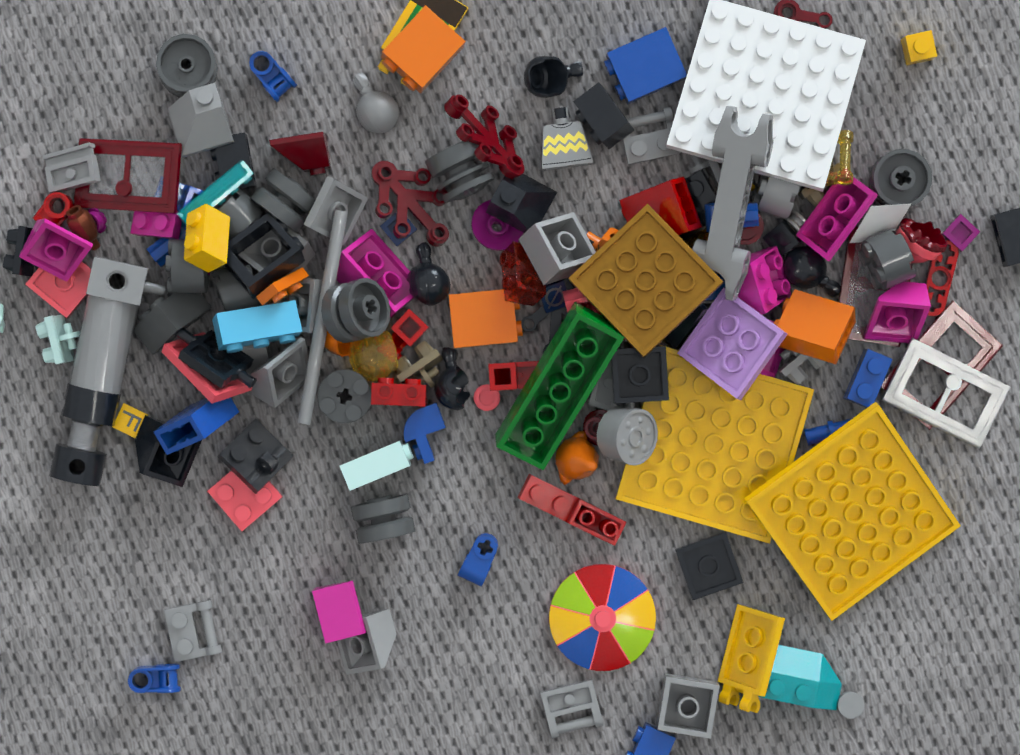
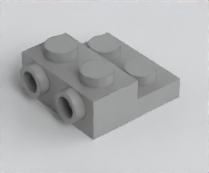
(335, 197)

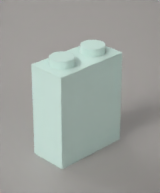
(377, 464)

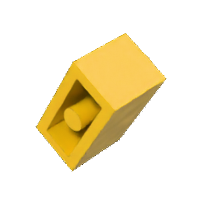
(206, 238)

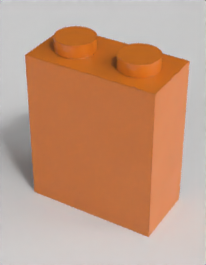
(422, 50)
(483, 319)
(816, 325)

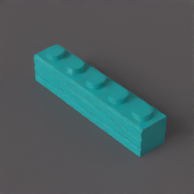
(217, 191)

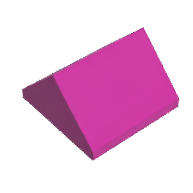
(55, 249)
(338, 611)

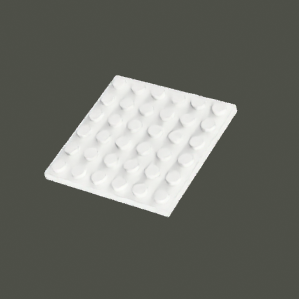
(774, 69)

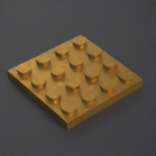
(645, 280)

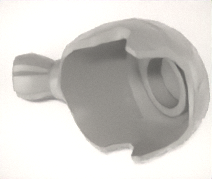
(375, 109)

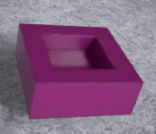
(960, 232)

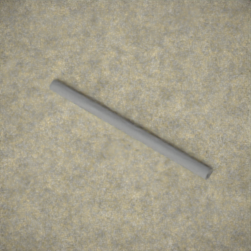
(320, 330)

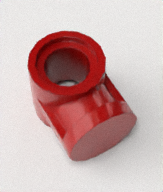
(47, 212)

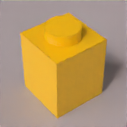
(919, 47)

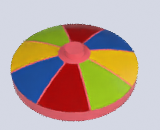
(602, 617)

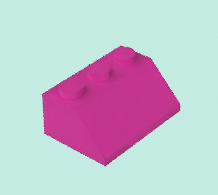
(836, 217)
(374, 260)

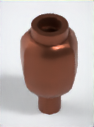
(83, 225)

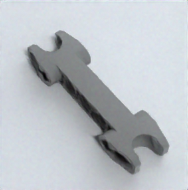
(740, 157)

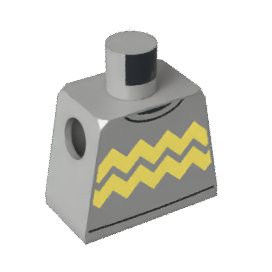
(564, 143)

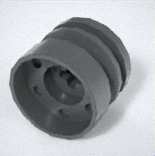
(460, 171)

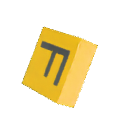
(129, 420)

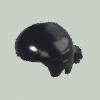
(549, 76)
(808, 269)
(426, 280)
(451, 382)

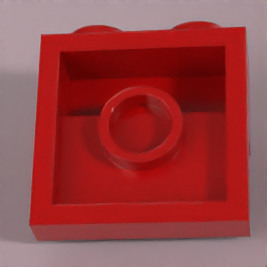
(407, 394)

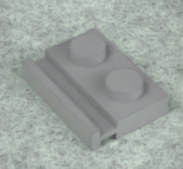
(71, 168)

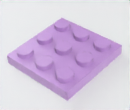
(732, 344)

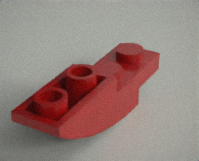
(572, 509)

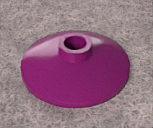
(486, 236)

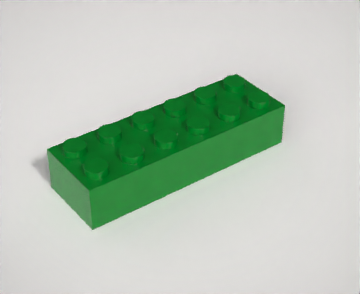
(558, 386)

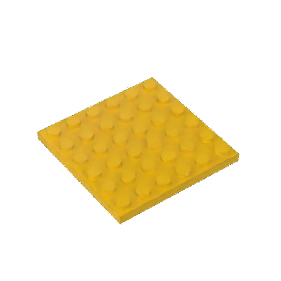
(716, 448)
(853, 511)

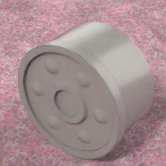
(627, 435)

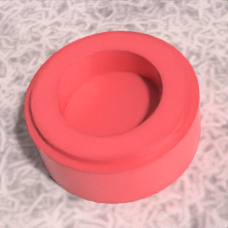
(486, 399)

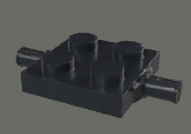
(215, 365)

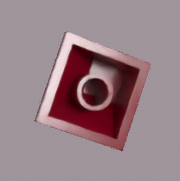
(305, 151)

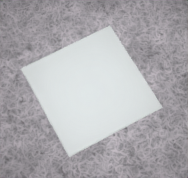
(879, 220)

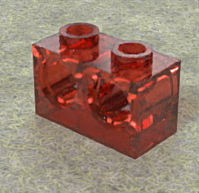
(520, 278)

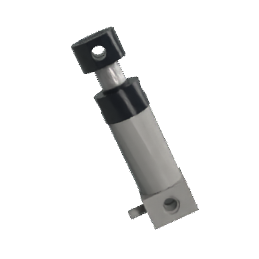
(99, 366)

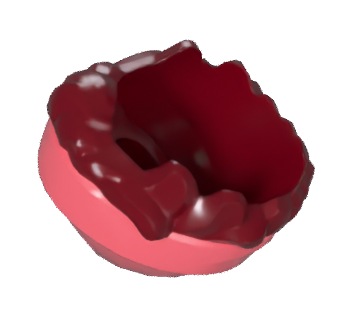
(922, 239)

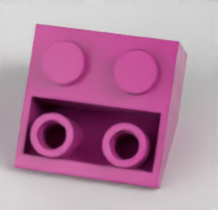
(765, 282)

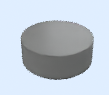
(850, 704)

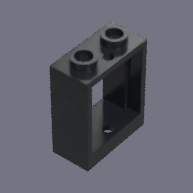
(277, 269)

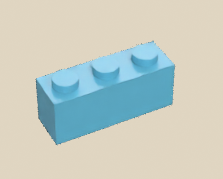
(257, 326)

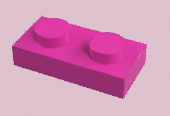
(156, 225)

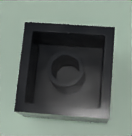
(639, 377)

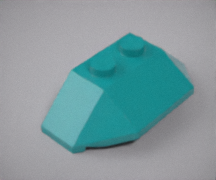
(803, 679)

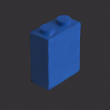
(645, 66)
(194, 423)

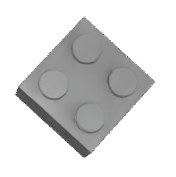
(557, 247)
(687, 705)

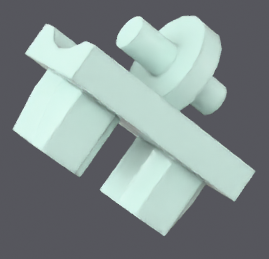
(60, 337)

